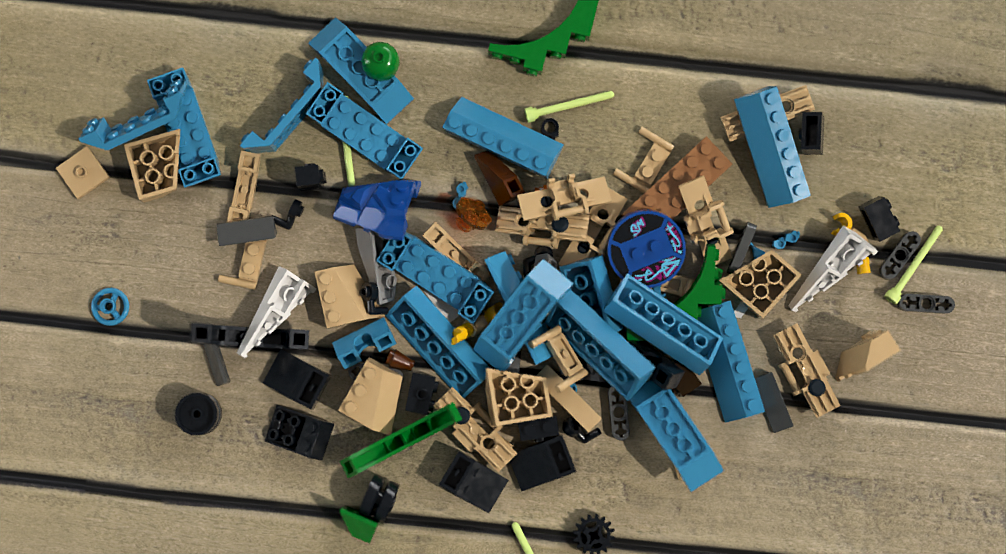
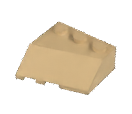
(154, 165)
(762, 282)
(341, 296)
(866, 353)
(374, 397)
(516, 397)

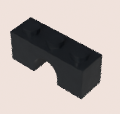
(666, 373)

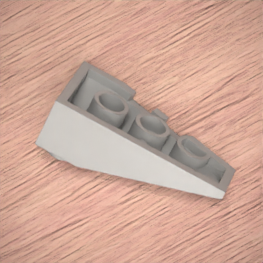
(370, 247)

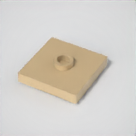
(82, 172)

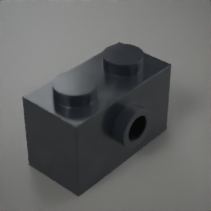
(812, 133)
(310, 177)
(879, 218)
(421, 394)
(539, 429)

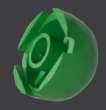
(380, 61)

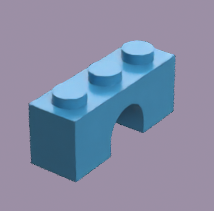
(350, 346)

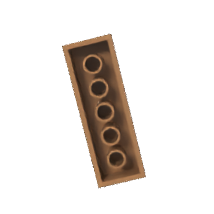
(665, 194)

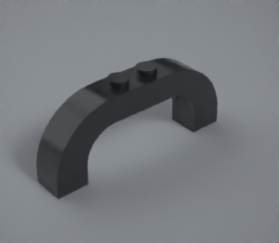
(233, 336)

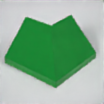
(358, 525)

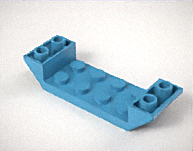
(344, 53)
(289, 121)
(363, 131)
(102, 136)
(196, 151)
(437, 275)
(522, 315)
(677, 435)

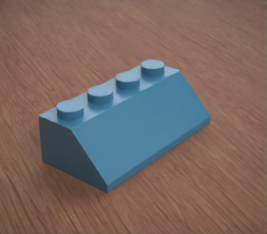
(592, 285)

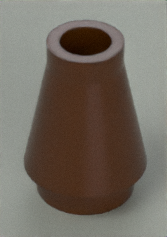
(399, 360)

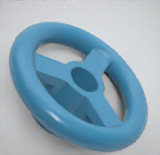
(103, 306)

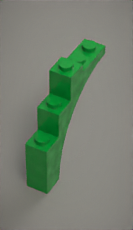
(533, 53)
(702, 291)
(400, 440)

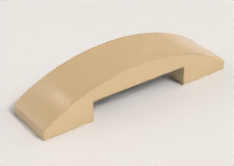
(245, 186)
(449, 247)
(570, 400)

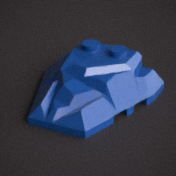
(378, 206)

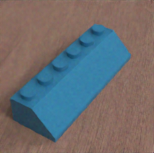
(503, 137)
(772, 146)
(507, 281)
(663, 324)
(432, 338)
(600, 345)
(731, 367)

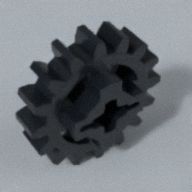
(586, 530)

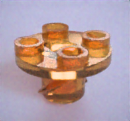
(471, 215)

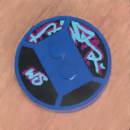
(646, 247)

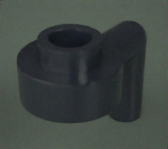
(295, 210)
(531, 260)
(369, 293)
(573, 428)

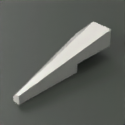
(841, 255)
(281, 298)

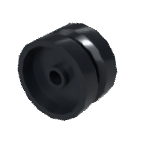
(187, 409)
(379, 499)

